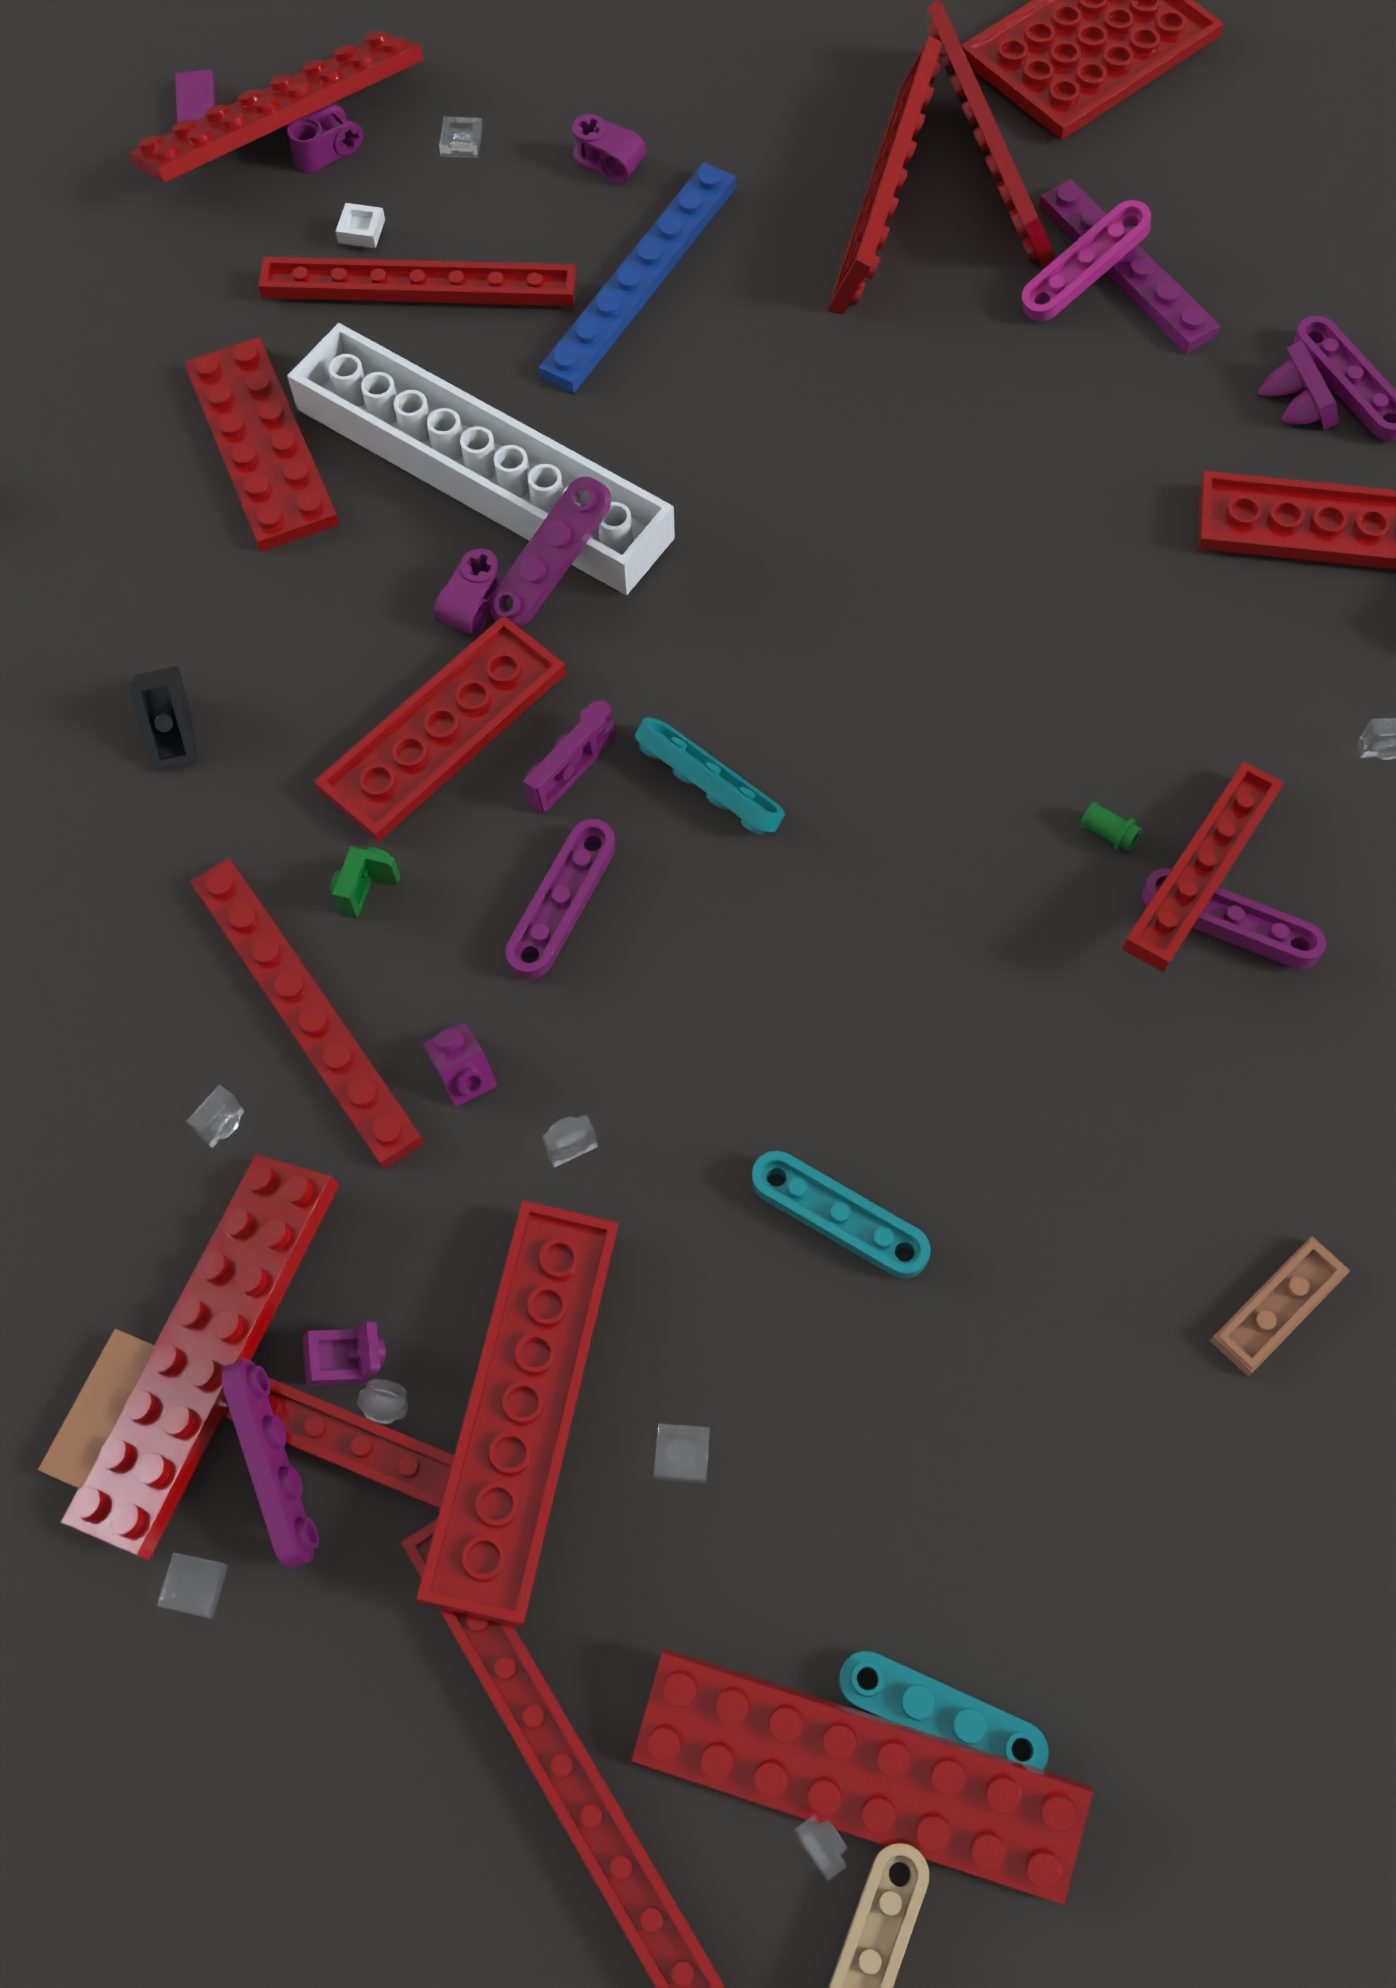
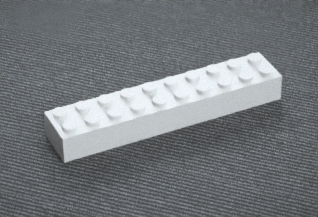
(474, 451)

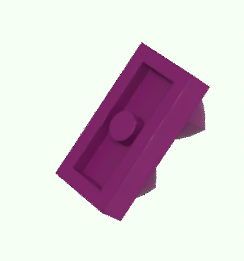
(1302, 374)

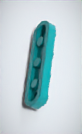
(720, 783)
(841, 1214)
(937, 1709)

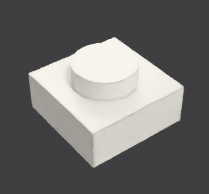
(360, 225)

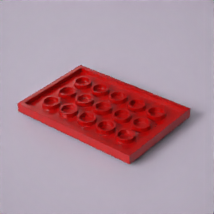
(1085, 56)

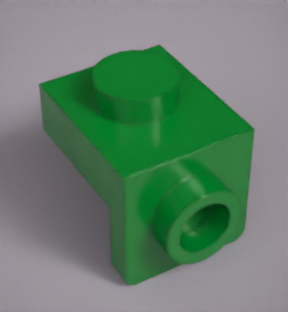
(353, 881)

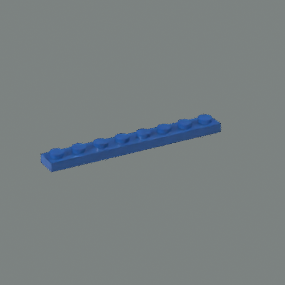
(637, 278)

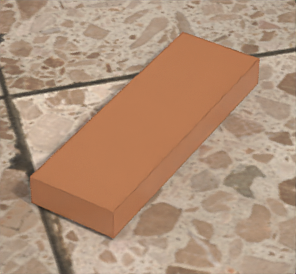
(1279, 1306)
(97, 1409)

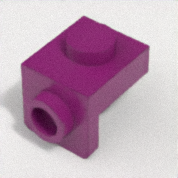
(460, 1064)
(343, 1355)

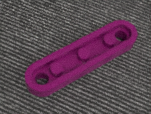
(1350, 375)
(551, 551)
(560, 899)
(1253, 926)
(274, 1480)

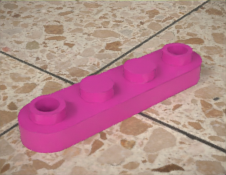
(1086, 260)

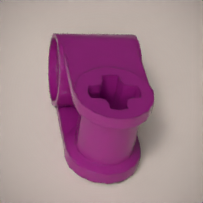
(319, 137)
(609, 151)
(468, 593)

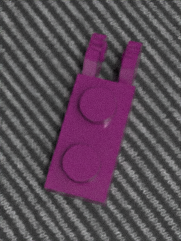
(570, 757)

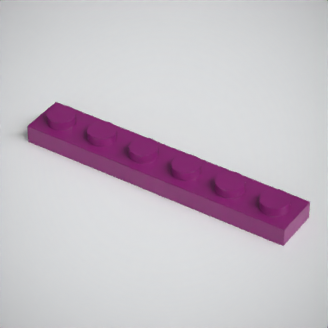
(1135, 273)

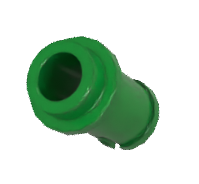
(1111, 827)

